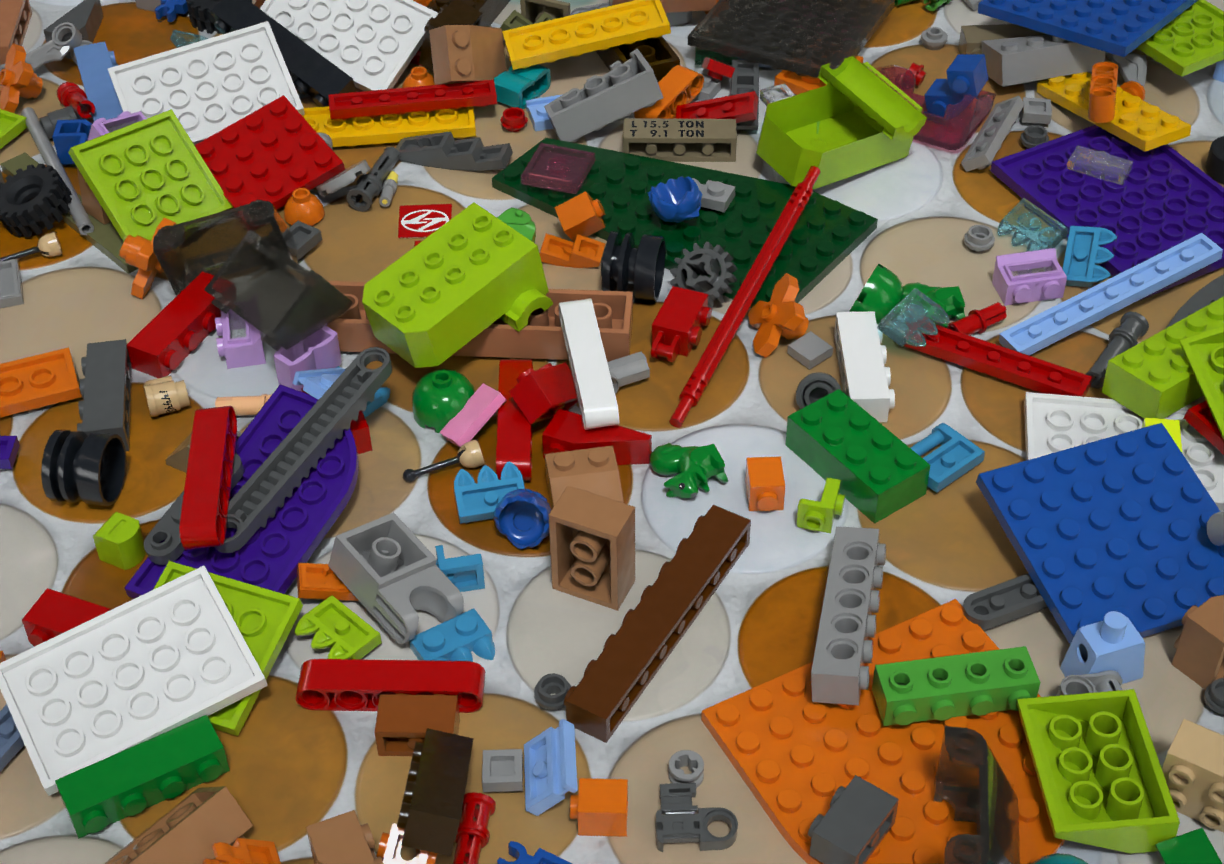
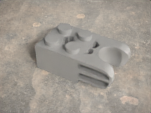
(394, 576)

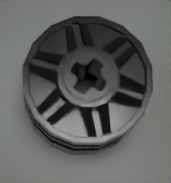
(627, 265)
(84, 467)

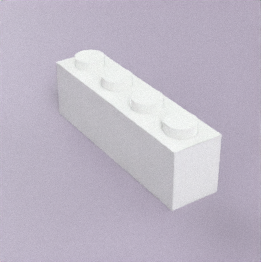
(862, 363)

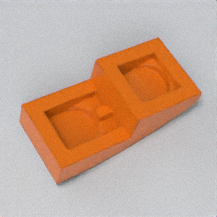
(578, 254)

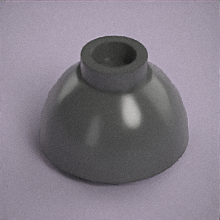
(814, 388)

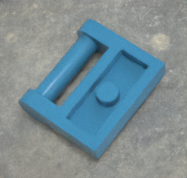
(951, 459)

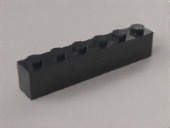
(307, 67)

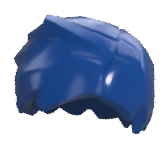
(676, 199)
(523, 517)

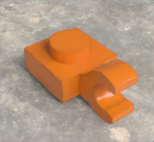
(244, 852)

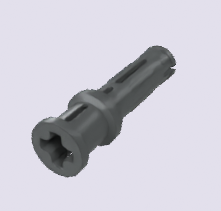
(370, 184)
(1120, 339)

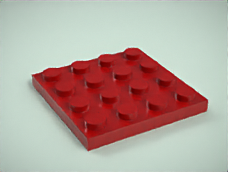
(269, 156)

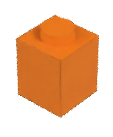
(581, 216)
(765, 483)
(601, 807)

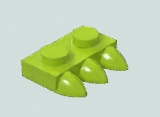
(338, 628)

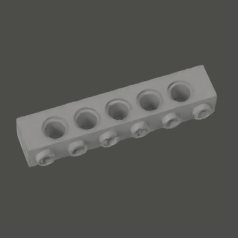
(847, 617)

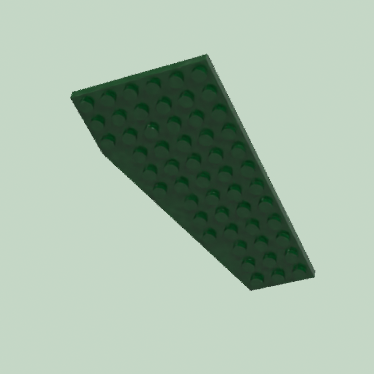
(622, 181)

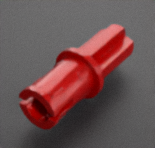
(979, 320)

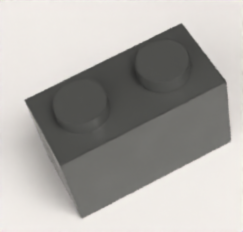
(853, 824)

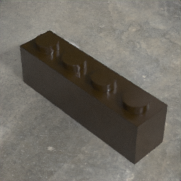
(435, 792)

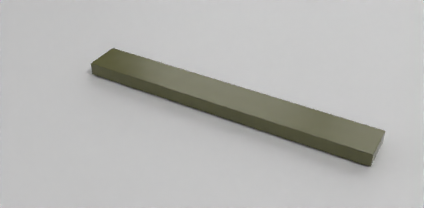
(103, 237)

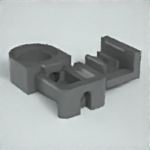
(683, 825)

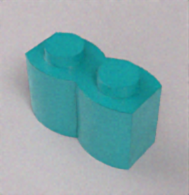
(519, 85)

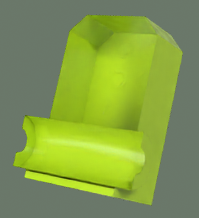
(859, 126)
(456, 288)

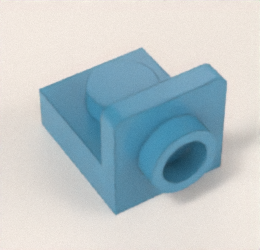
(462, 571)

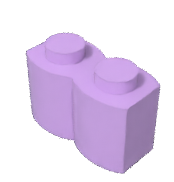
(313, 353)

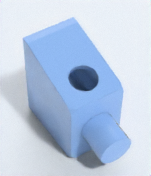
(1106, 646)

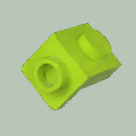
(821, 515)

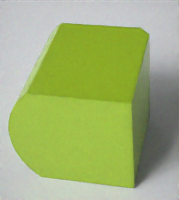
(120, 541)

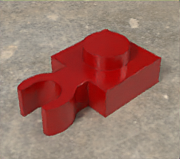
(717, 69)

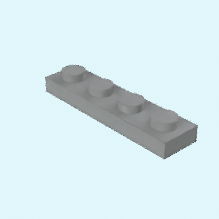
(992, 134)

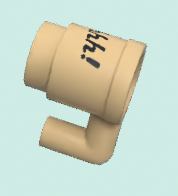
(165, 395)

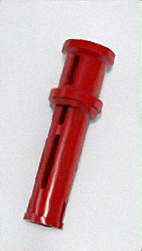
(70, 94)
(473, 834)

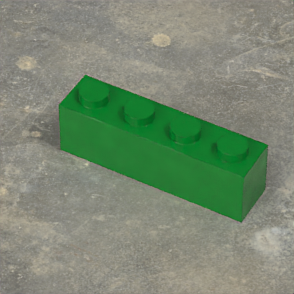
(142, 776)

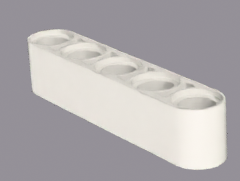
(588, 364)

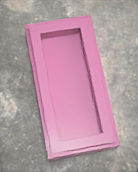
(473, 416)

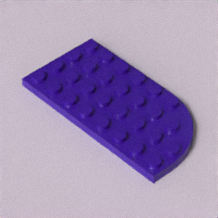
(298, 527)

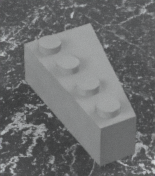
(1036, 58)
(605, 99)

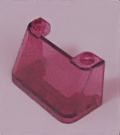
(959, 121)

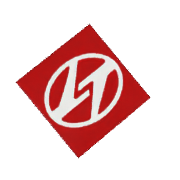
(422, 220)

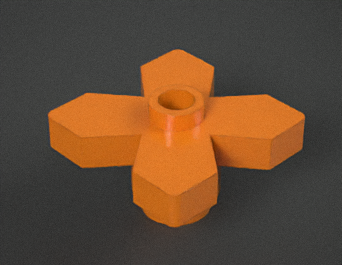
(17, 79)
(140, 254)
(778, 317)

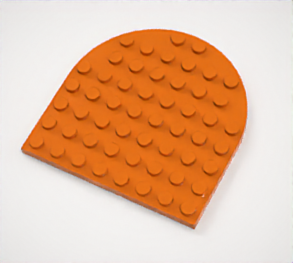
(804, 750)

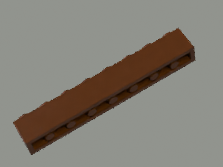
(656, 624)

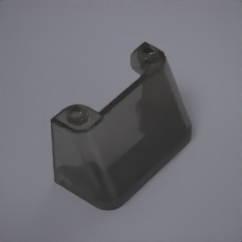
(210, 240)
(275, 293)
(979, 793)

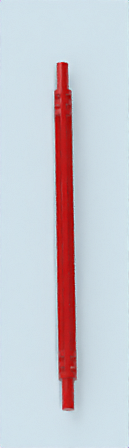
(744, 298)

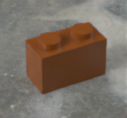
(405, 719)

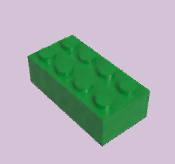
(850, 445)

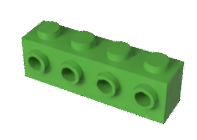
(954, 685)

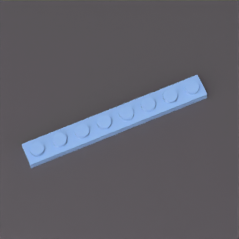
(1111, 295)

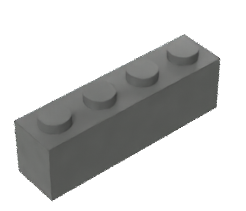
(106, 390)

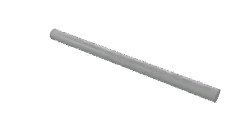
(50, 158)

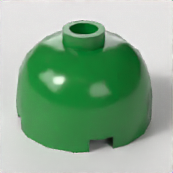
(879, 294)
(440, 398)

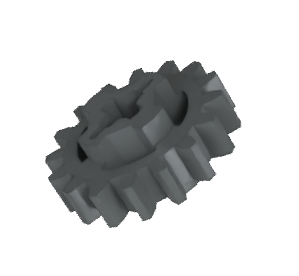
(705, 262)

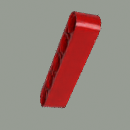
(513, 428)
(208, 478)
(358, 683)

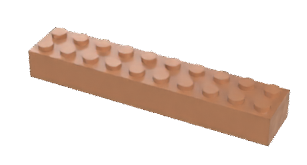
(537, 340)

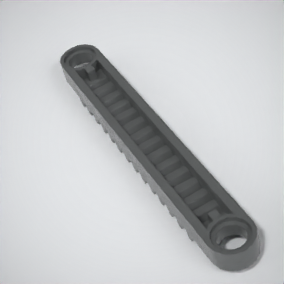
(304, 447)

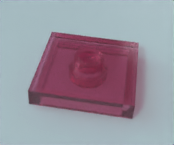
(558, 168)

